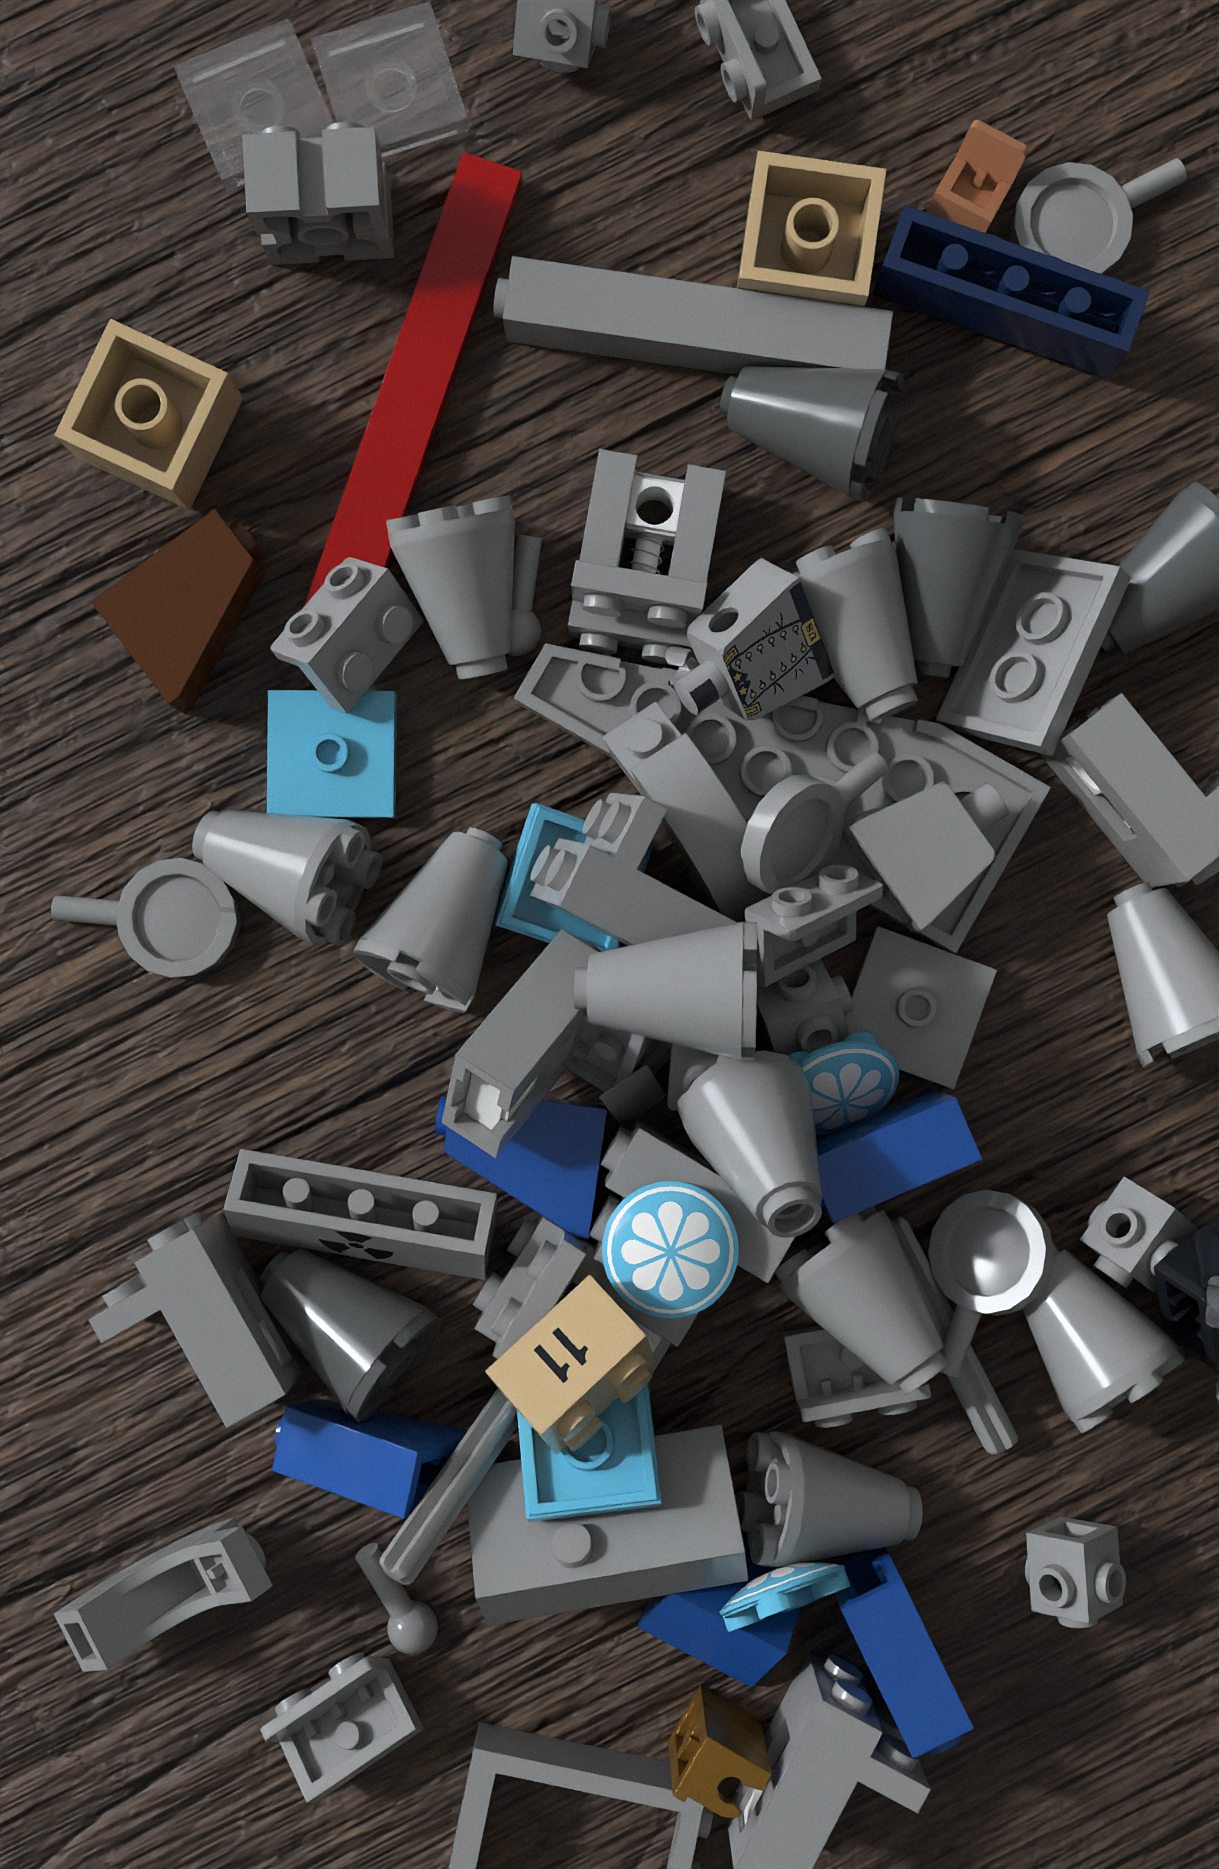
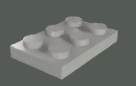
(1034, 650)

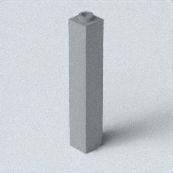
(683, 321)

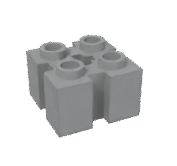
(318, 194)

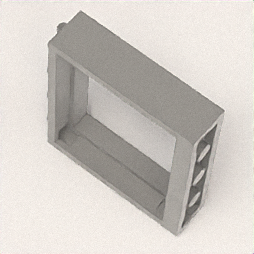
(575, 1768)

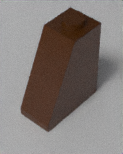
(185, 605)

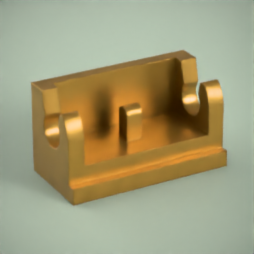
(713, 1744)

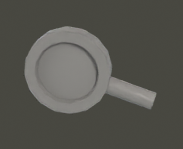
(1084, 212)
(802, 825)
(169, 917)
(989, 1259)

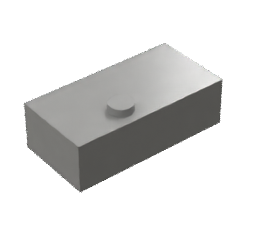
(610, 1556)

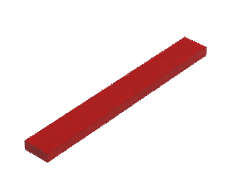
(422, 363)

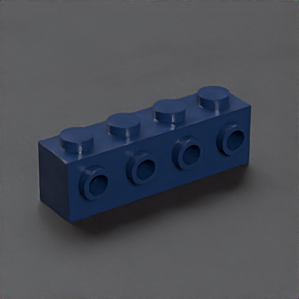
(1010, 292)

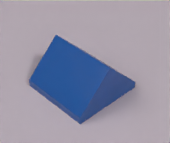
(695, 1626)

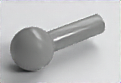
(525, 625)
(411, 1622)

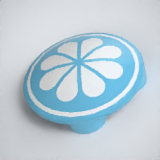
(848, 1081)
(670, 1249)
(783, 1591)

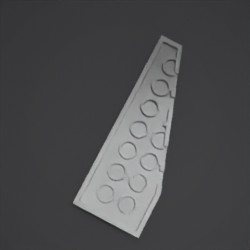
(599, 692)

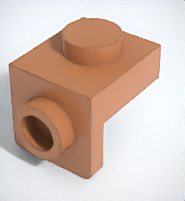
(979, 177)

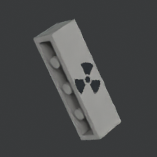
(361, 1214)

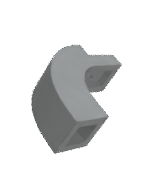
(699, 809)
(161, 1590)

